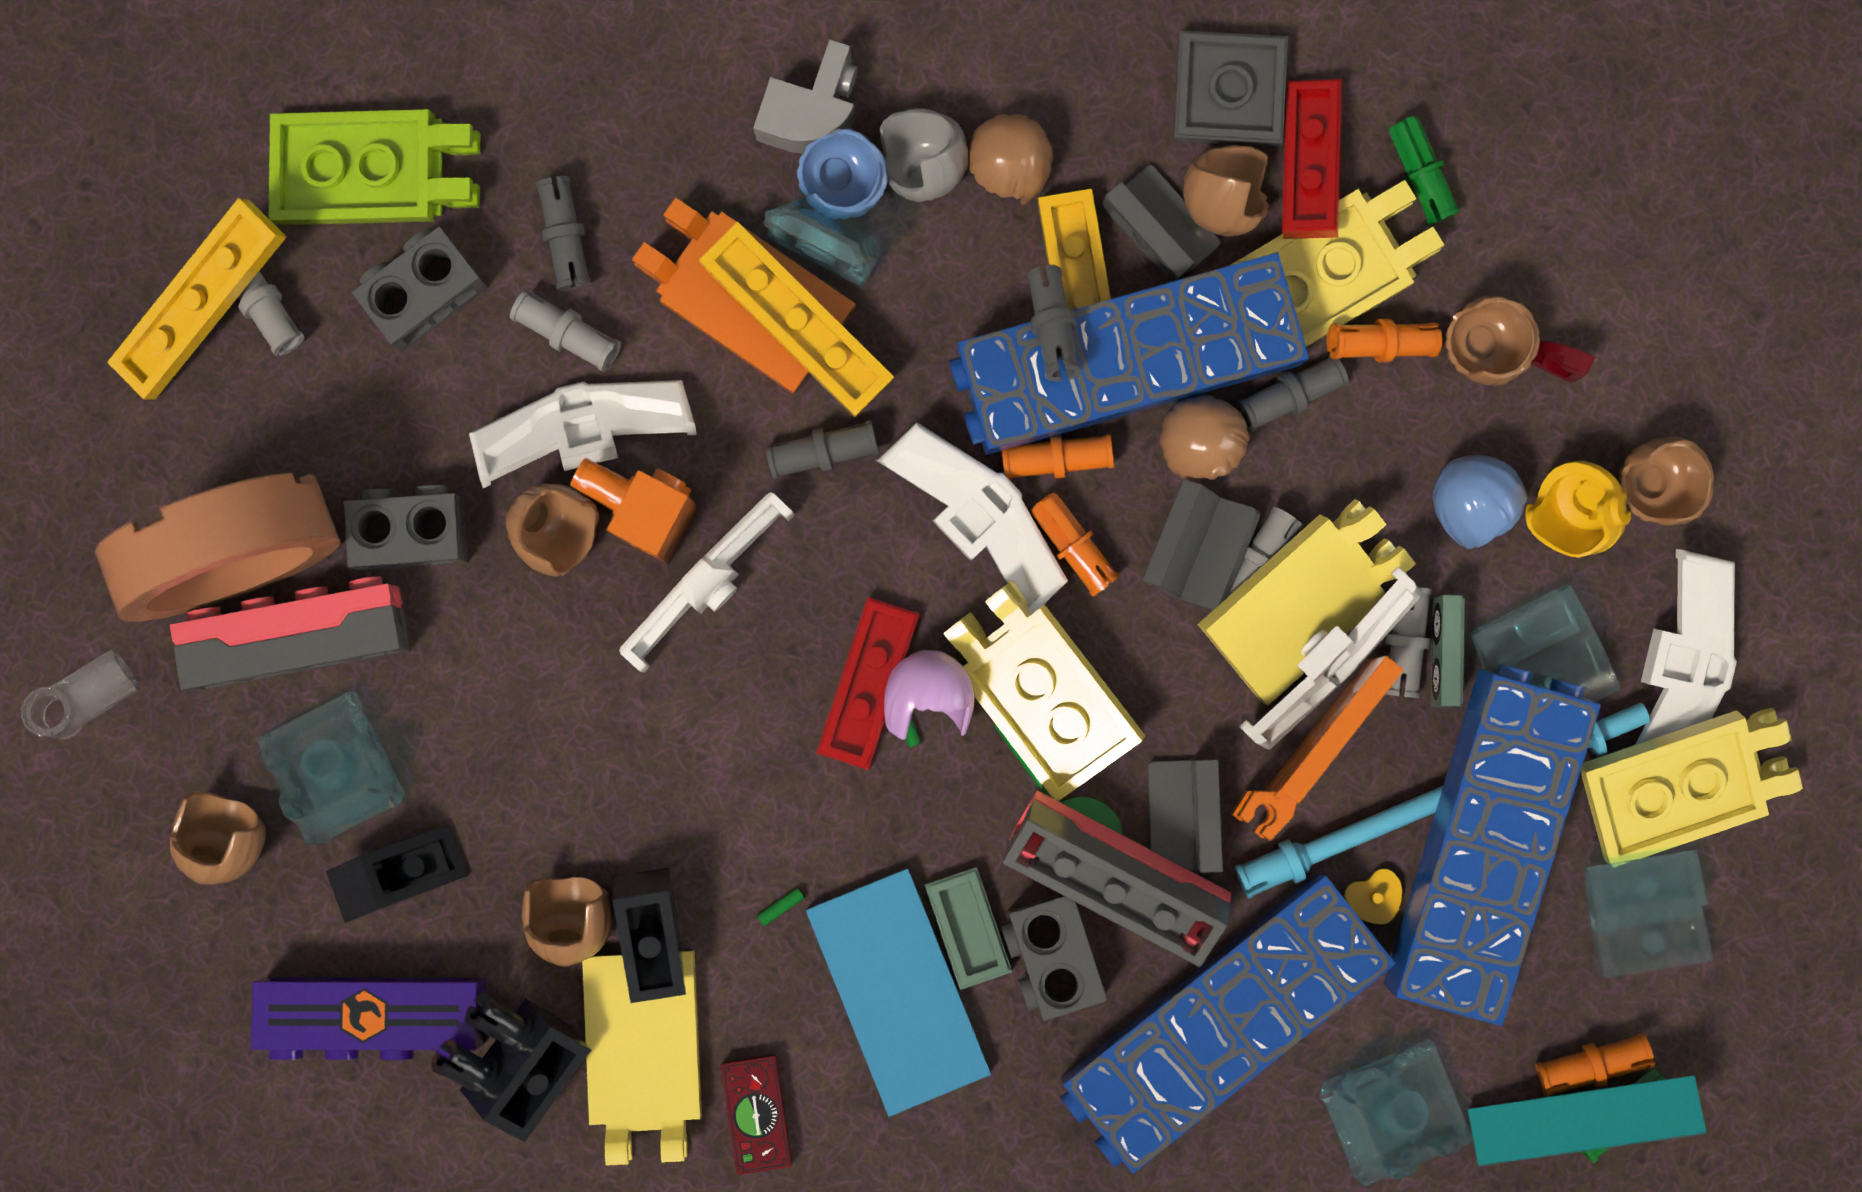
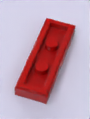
(1312, 159)
(859, 702)

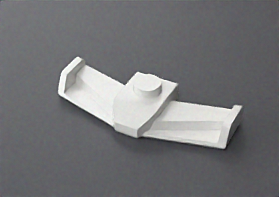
(580, 424)
(980, 511)
(706, 582)
(1699, 659)
(1332, 660)

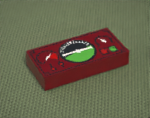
(756, 1114)

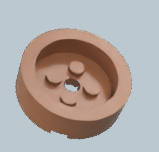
(217, 547)

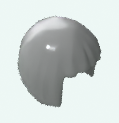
(923, 153)

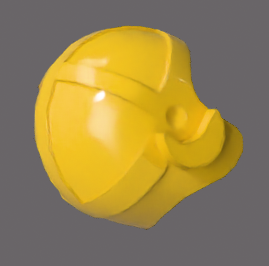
(1579, 510)

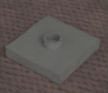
(1230, 89)

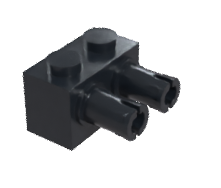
(522, 1068)

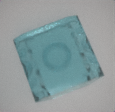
(825, 241)
(330, 769)
(1395, 1114)

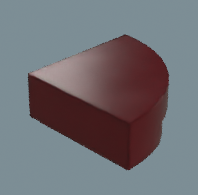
(1569, 367)

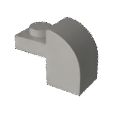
(796, 116)

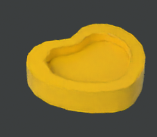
(1376, 898)

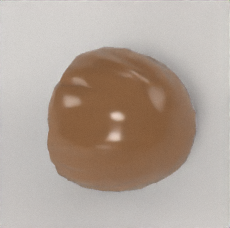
(1010, 156)
(1225, 189)
(1492, 340)
(1203, 438)
(1667, 481)
(552, 527)
(215, 838)
(566, 918)

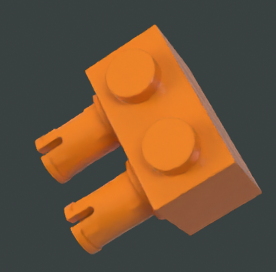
(646, 509)

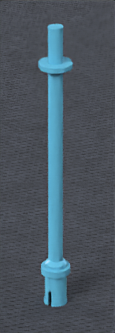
(1295, 859)

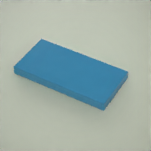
(898, 992)

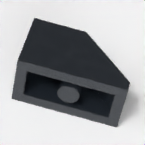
(396, 873)
(649, 935)

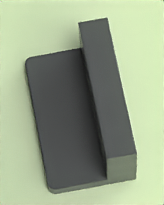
(1159, 224)
(1201, 546)
(1186, 813)

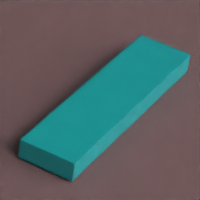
(1587, 1121)

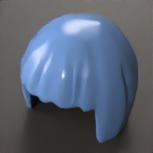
(842, 174)
(1478, 499)

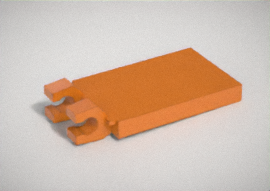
(707, 306)
(1318, 748)

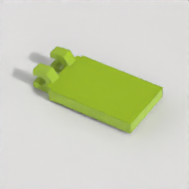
(366, 167)

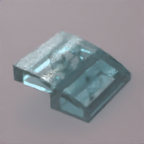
(1551, 641)
(1647, 914)

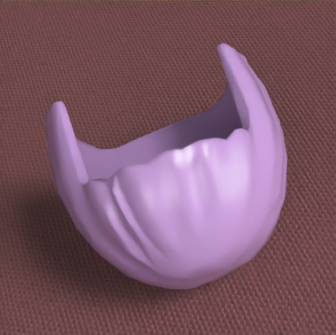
(928, 682)

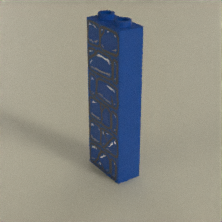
(1133, 354)
(1491, 844)
(1224, 1024)

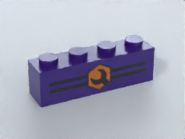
(362, 1015)

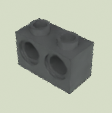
(427, 301)
(406, 542)
(1067, 951)

